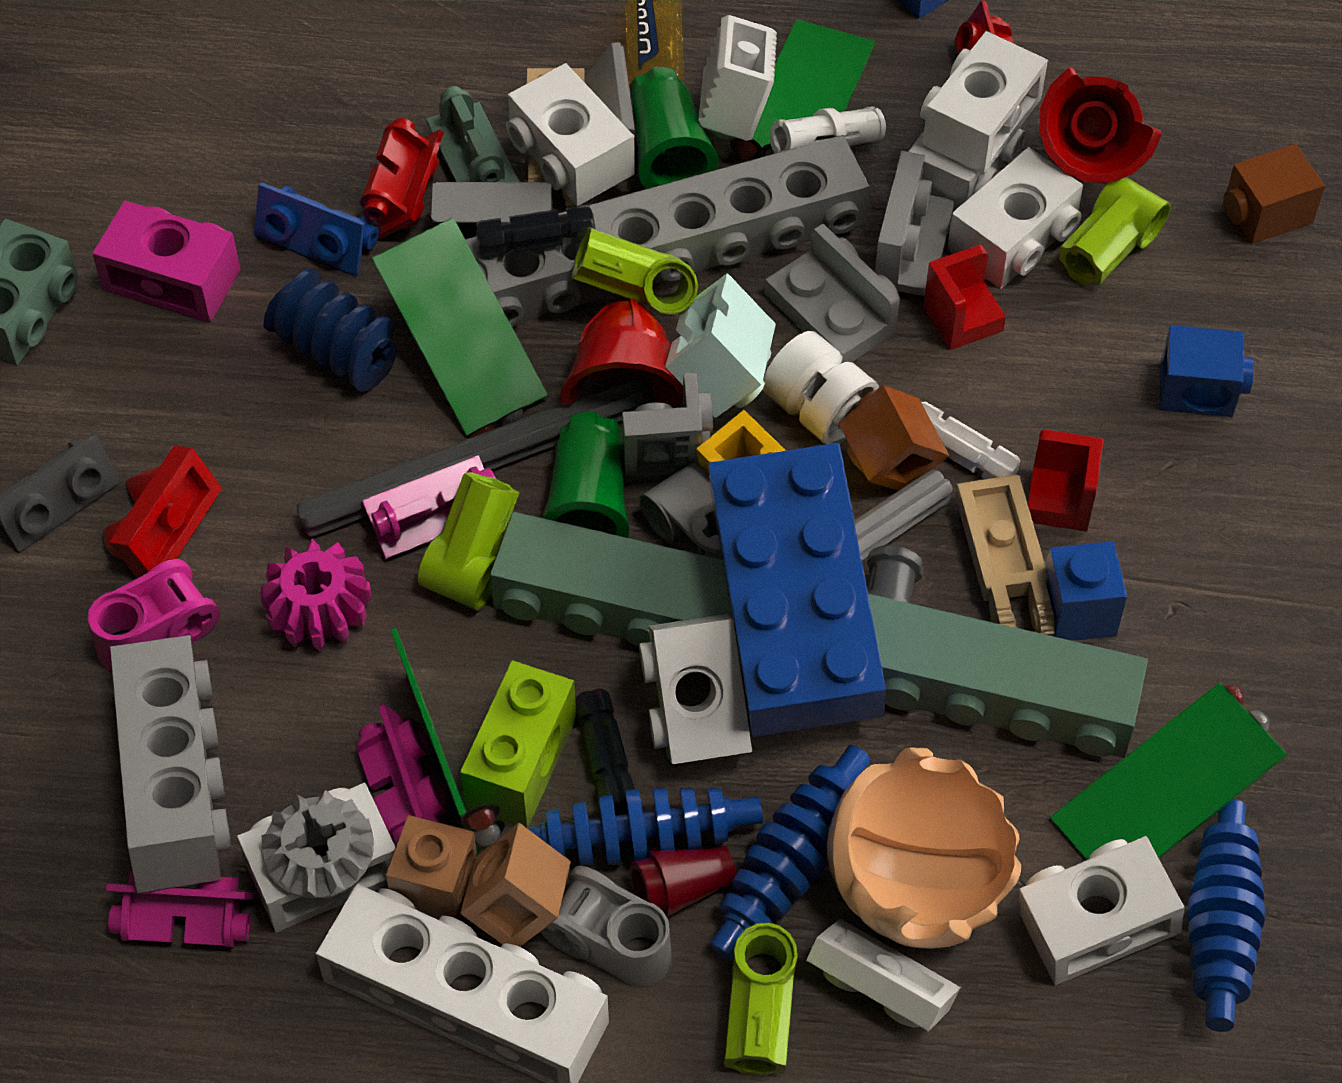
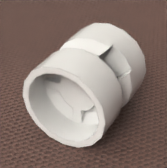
(815, 383)

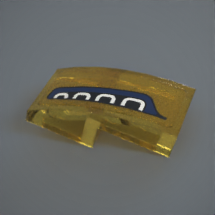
(654, 36)

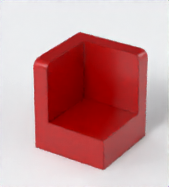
(960, 298)
(1064, 479)

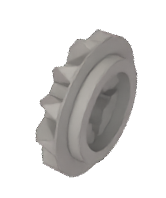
(301, 869)

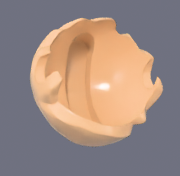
(922, 850)

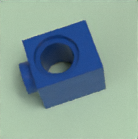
(1204, 371)

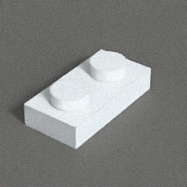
(866, 965)

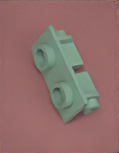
(469, 140)

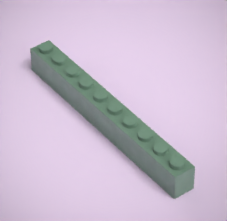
(927, 655)

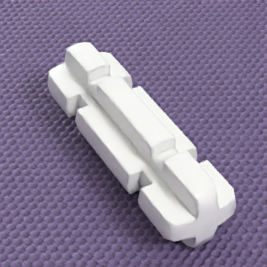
(972, 448)

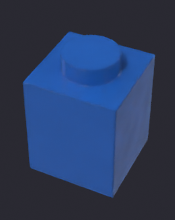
(1085, 590)

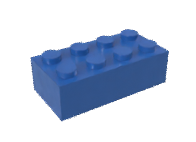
(797, 590)

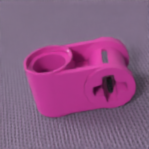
(151, 610)

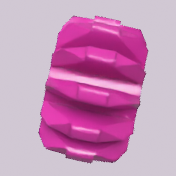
(315, 595)

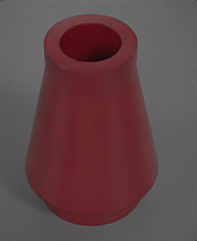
(681, 876)

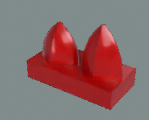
(166, 511)

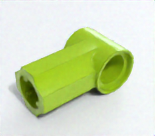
(1119, 221)
(630, 271)
(465, 552)
(760, 1003)

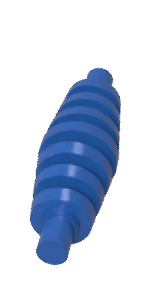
(690, 819)
(787, 852)
(1226, 916)

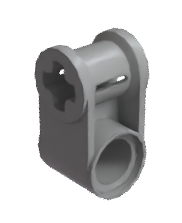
(683, 512)
(601, 919)

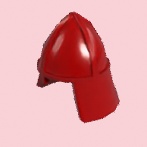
(1095, 128)
(622, 345)

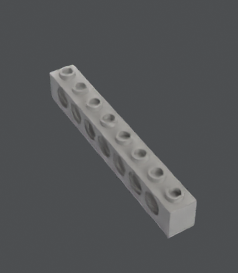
(697, 219)

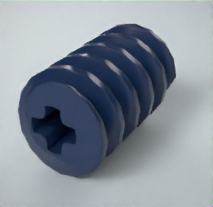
(333, 329)

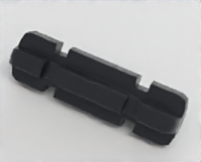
(534, 230)
(604, 746)

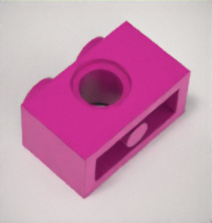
(167, 261)

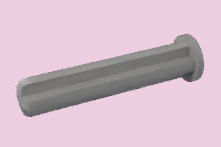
(902, 511)

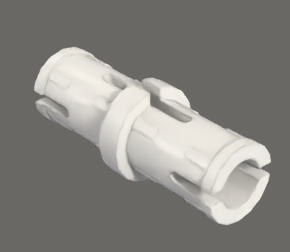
(857, 126)

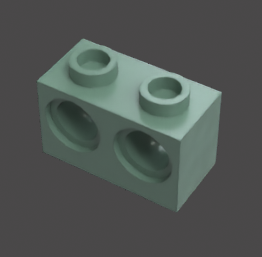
(34, 281)

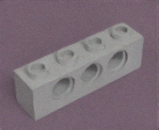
(166, 766)

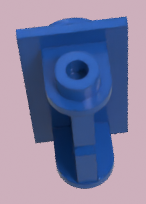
(312, 228)

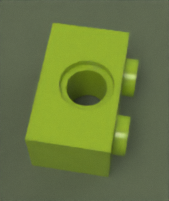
(519, 743)

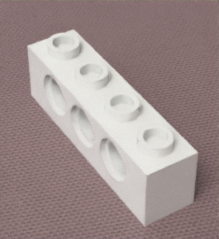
(546, 1048)

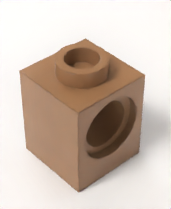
(432, 866)
(516, 887)

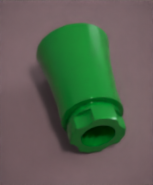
(668, 130)
(589, 476)

